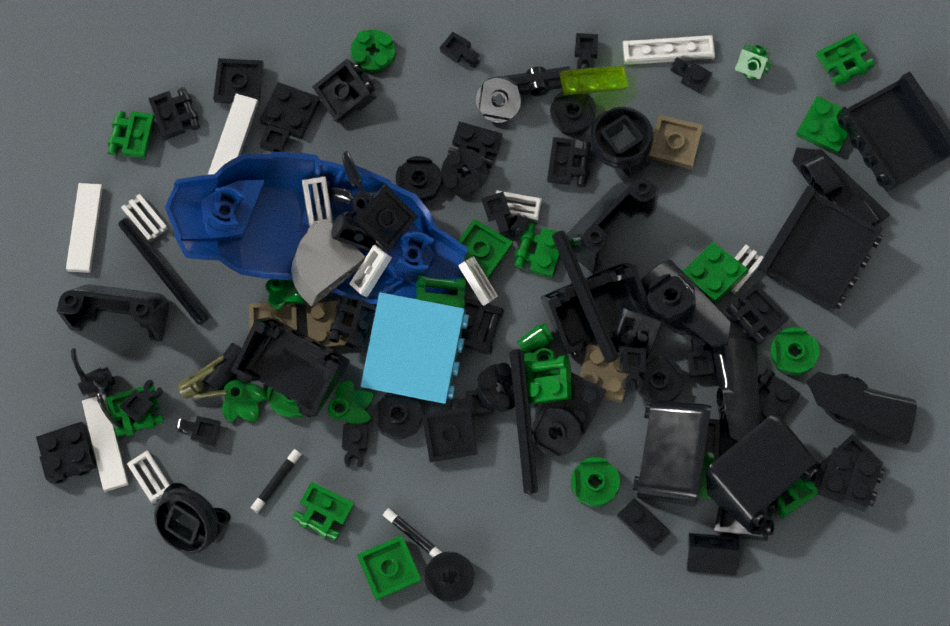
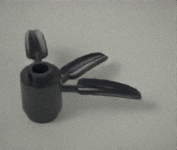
(346, 196)
(95, 384)

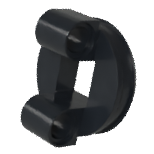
(633, 156)
(210, 521)

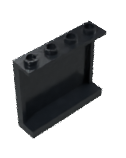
(897, 132)
(820, 250)

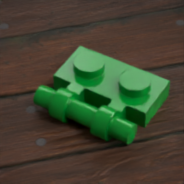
(841, 53)
(137, 136)
(546, 253)
(128, 427)
(327, 504)

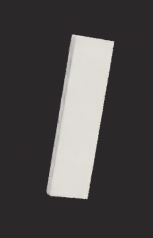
(668, 49)
(235, 131)
(84, 228)
(105, 445)

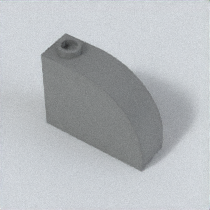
(322, 263)

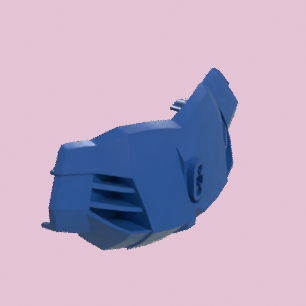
(257, 215)

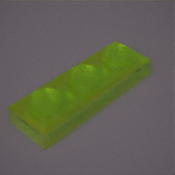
(593, 80)

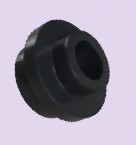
(518, 224)

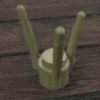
(193, 384)

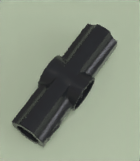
(538, 80)

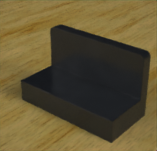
(713, 554)

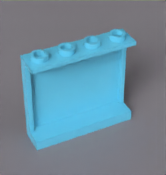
(414, 348)

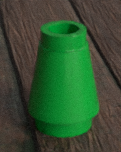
(535, 338)

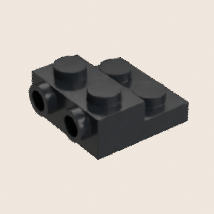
(345, 90)
(66, 453)
(851, 479)
(728, 525)

